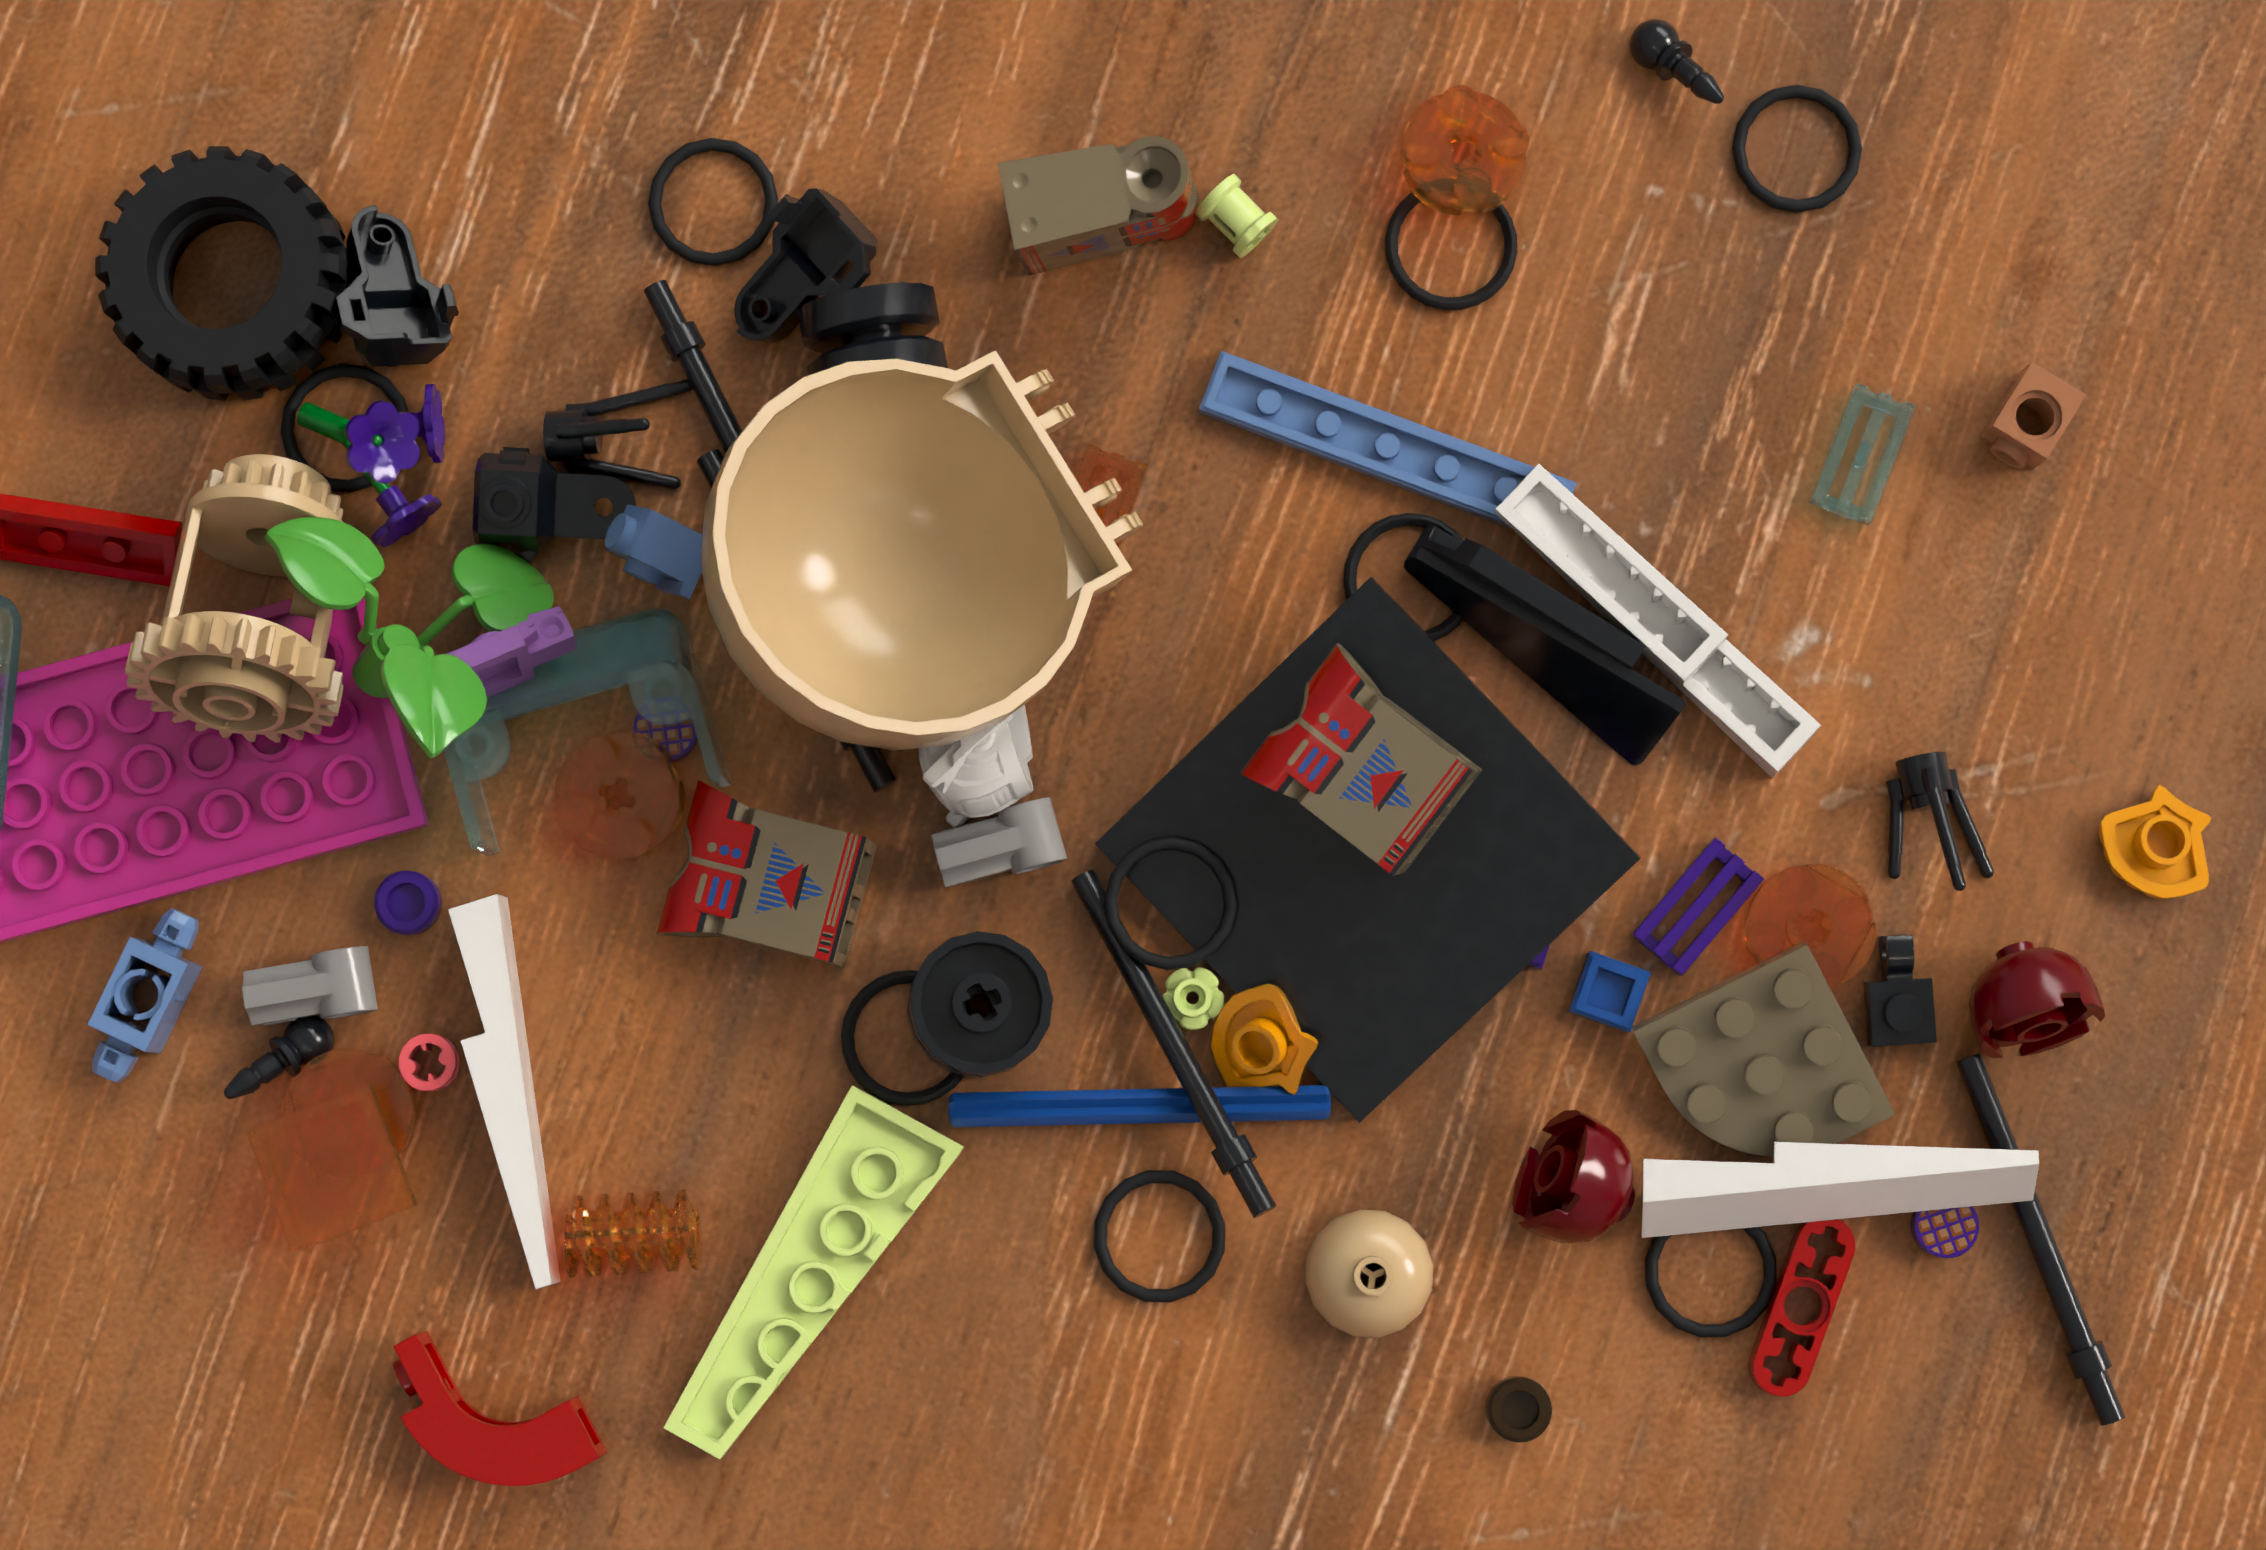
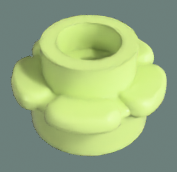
(1205, 985)

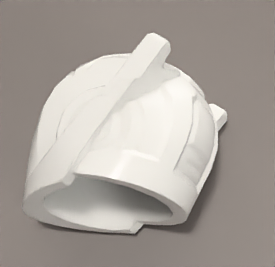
(981, 770)

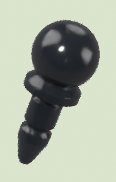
(1658, 48)
(300, 1044)

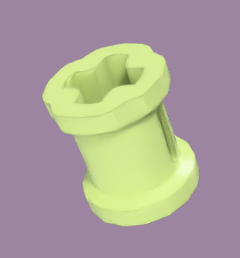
(1236, 215)

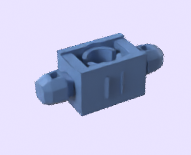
(116, 1056)

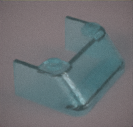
(639, 650)

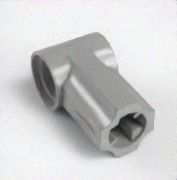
(1015, 841)
(328, 985)

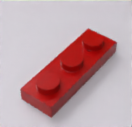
(88, 539)

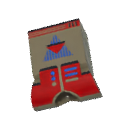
(1097, 201)
(1364, 765)
(767, 880)

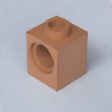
(2050, 398)

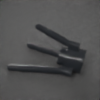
(578, 432)
(1928, 786)

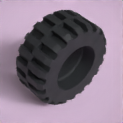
(159, 227)

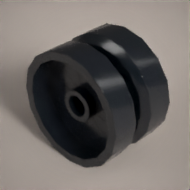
(873, 325)
(1017, 999)

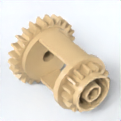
(232, 666)

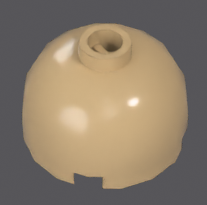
(1342, 1254)

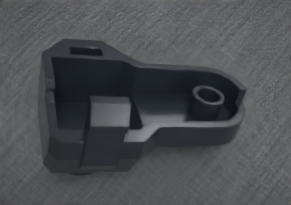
(814, 254)
(389, 305)
(532, 503)

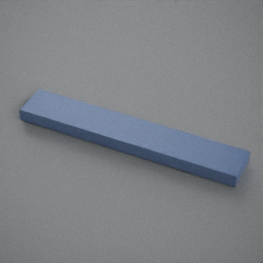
(1362, 438)

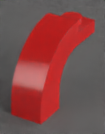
(483, 1446)

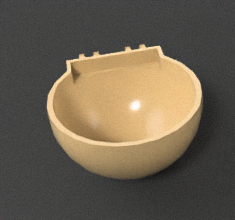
(905, 550)

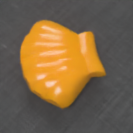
(2157, 846)
(1260, 1040)

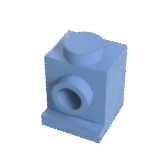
(656, 550)

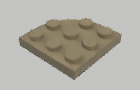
(1765, 1059)

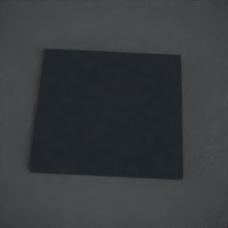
(1363, 955)

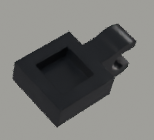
(1898, 1006)

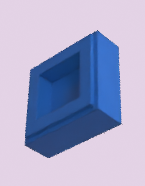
(1609, 991)

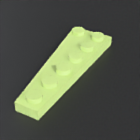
(834, 1228)

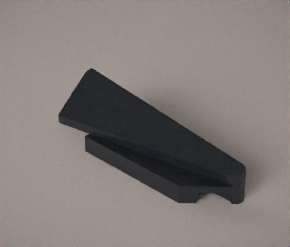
(1550, 639)

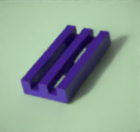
(1732, 866)

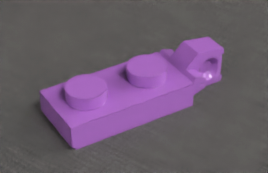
(510, 655)

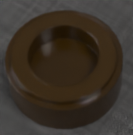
(1518, 1409)

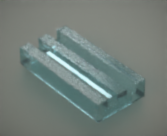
(1882, 405)

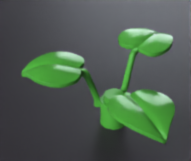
(431, 694)

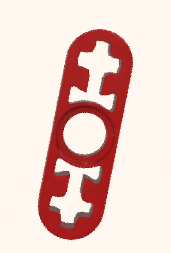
(1775, 1314)

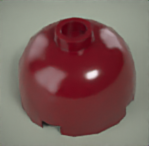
(2032, 1000)
(1577, 1181)

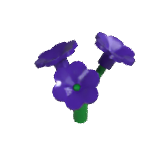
(380, 447)

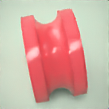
(448, 1057)

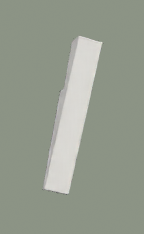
(1654, 612)
(504, 1076)
(1828, 1184)

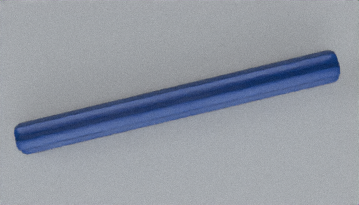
(1132, 1106)

